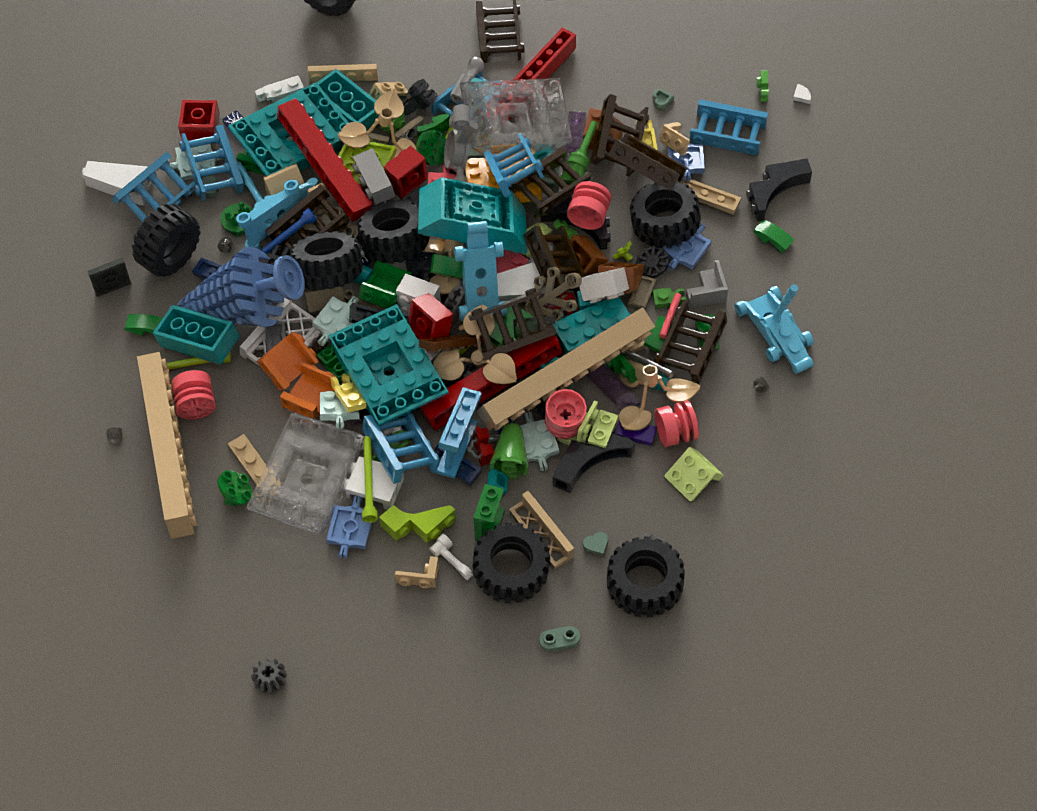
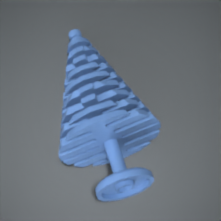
(242, 291)

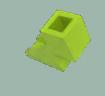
(425, 524)

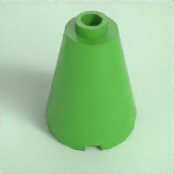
(510, 452)

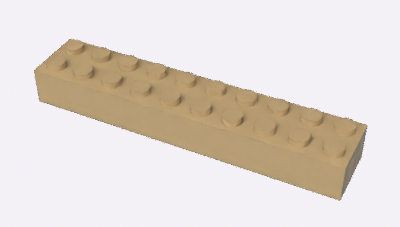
(565, 369)
(166, 445)

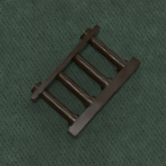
(486, 50)
(607, 122)
(553, 160)
(648, 161)
(313, 200)
(544, 257)
(526, 336)
(702, 354)

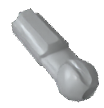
(475, 65)

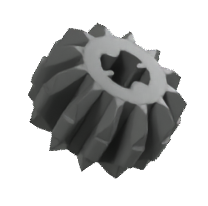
(276, 674)

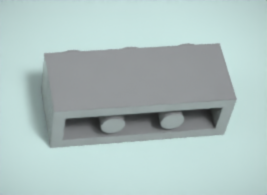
(373, 176)

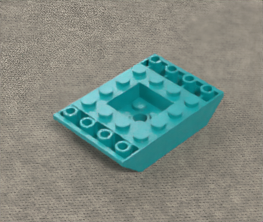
(267, 139)
(450, 204)
(382, 345)

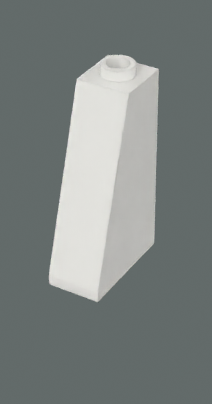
(113, 177)
(515, 282)

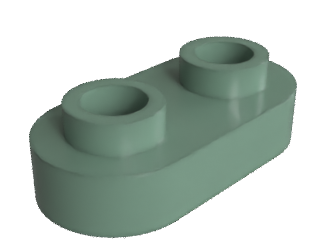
(560, 640)

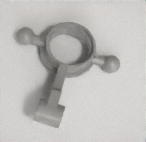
(458, 140)

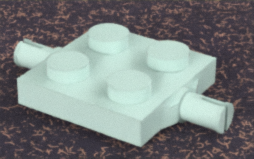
(182, 163)
(333, 318)
(333, 410)
(538, 441)

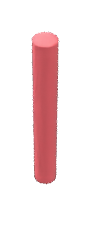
(670, 315)

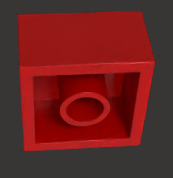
(198, 118)
(406, 171)
(429, 317)

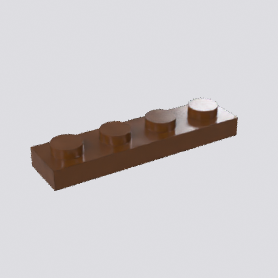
(447, 343)

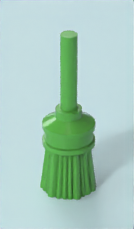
(579, 159)

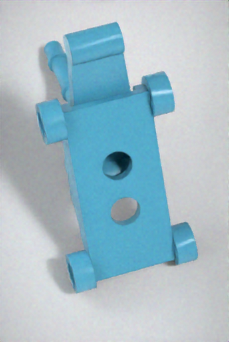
(270, 208)
(479, 268)
(779, 327)

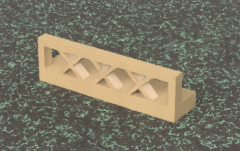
(547, 525)

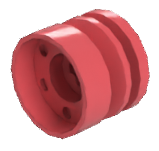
(589, 205)
(193, 394)
(567, 404)
(681, 422)

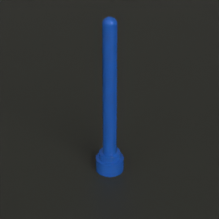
(307, 218)

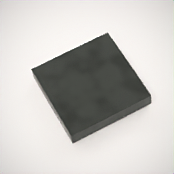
(109, 277)

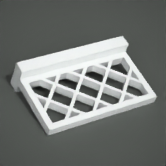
(258, 336)

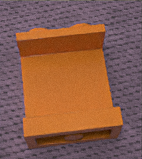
(285, 360)
(305, 395)

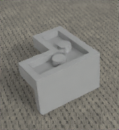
(713, 289)

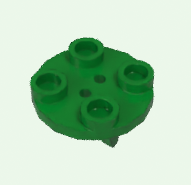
(437, 142)
(229, 220)
(234, 488)

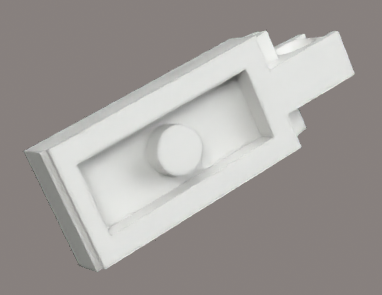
(279, 89)

